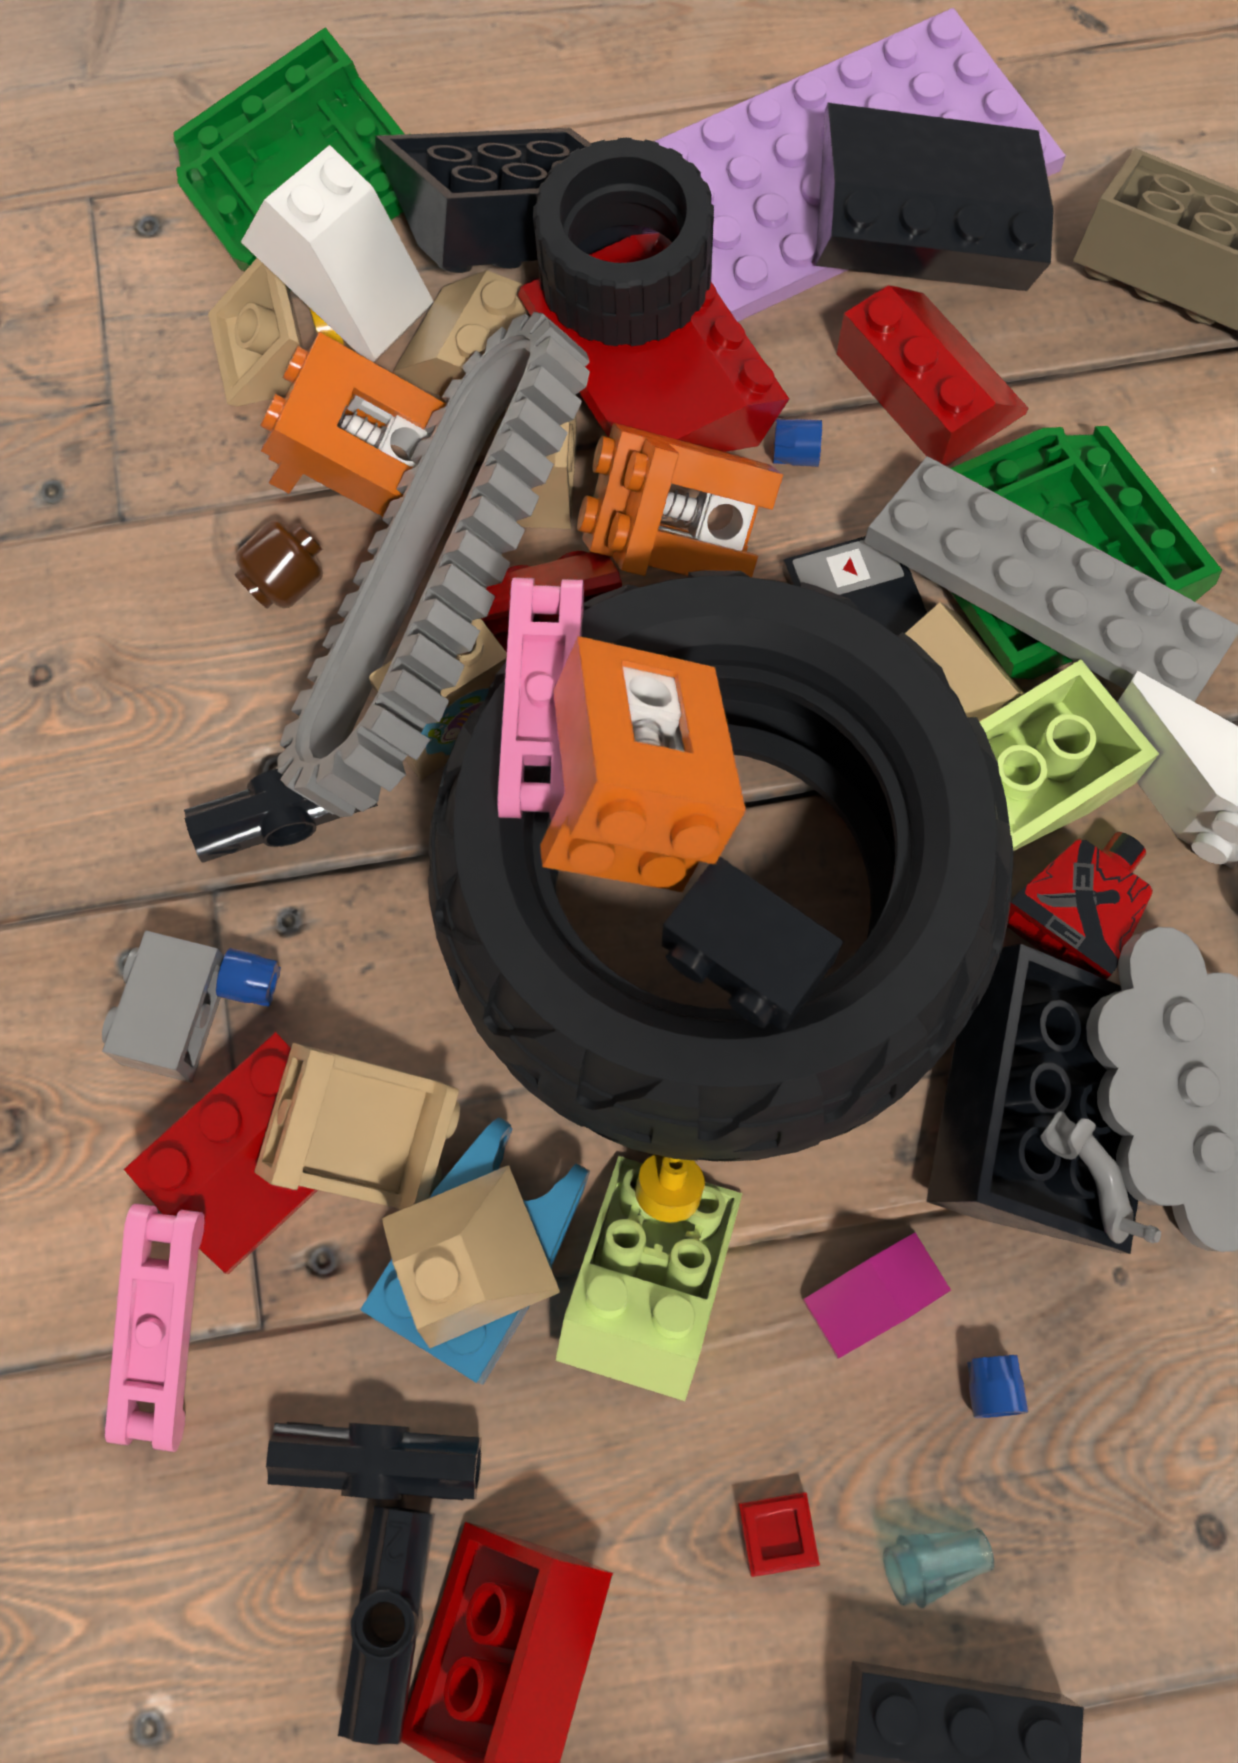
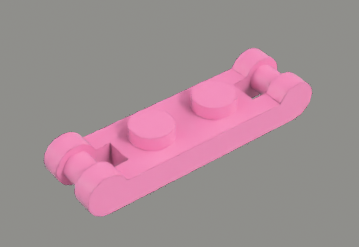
(532, 670)
(153, 1328)

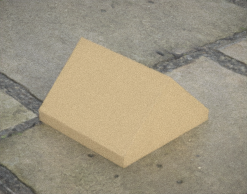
(255, 336)
(966, 662)

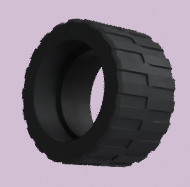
(616, 186)

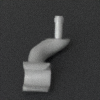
(1073, 1139)

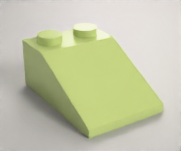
(1064, 752)

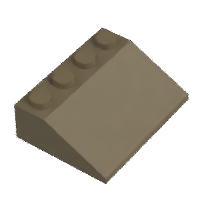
(1167, 238)

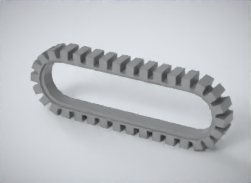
(540, 375)

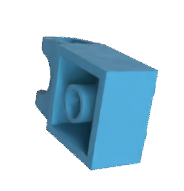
(480, 1349)

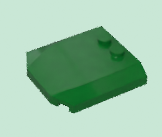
(274, 128)
(1098, 496)

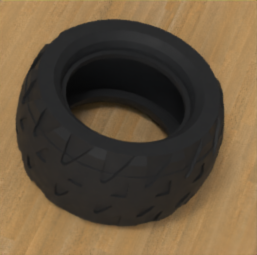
(897, 760)

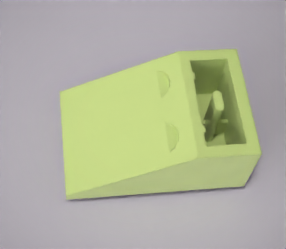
(647, 1288)

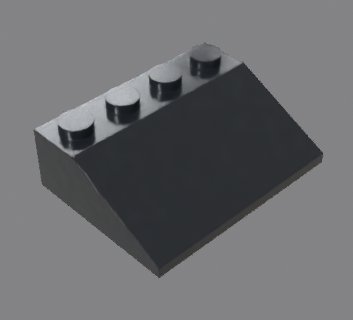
(477, 191)
(933, 198)
(1006, 1081)

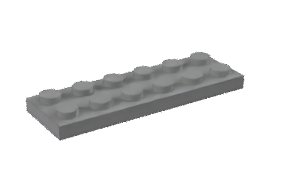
(1049, 582)

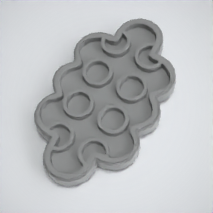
(1173, 1083)

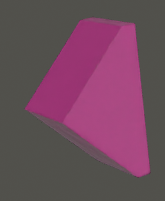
(876, 1295)

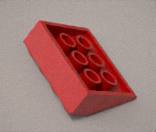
(691, 386)

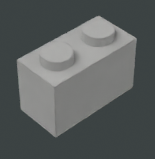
(164, 1007)

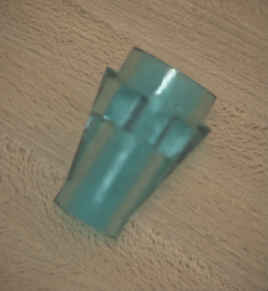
(934, 1564)

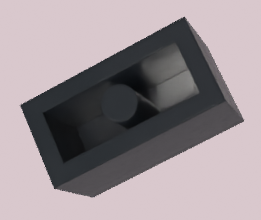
(748, 945)

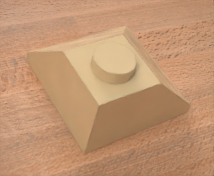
(468, 1257)

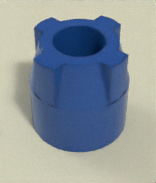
(798, 442)
(247, 978)
(996, 1387)

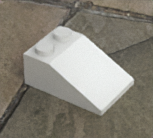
(340, 254)
(1196, 767)

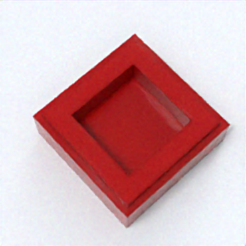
(778, 1534)

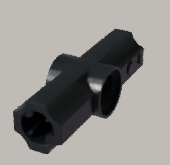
(259, 815)
(374, 1461)
(380, 1668)

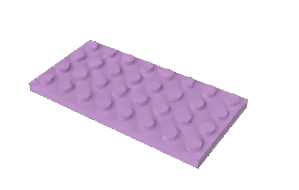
(769, 149)

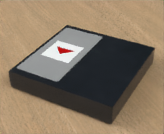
(866, 577)

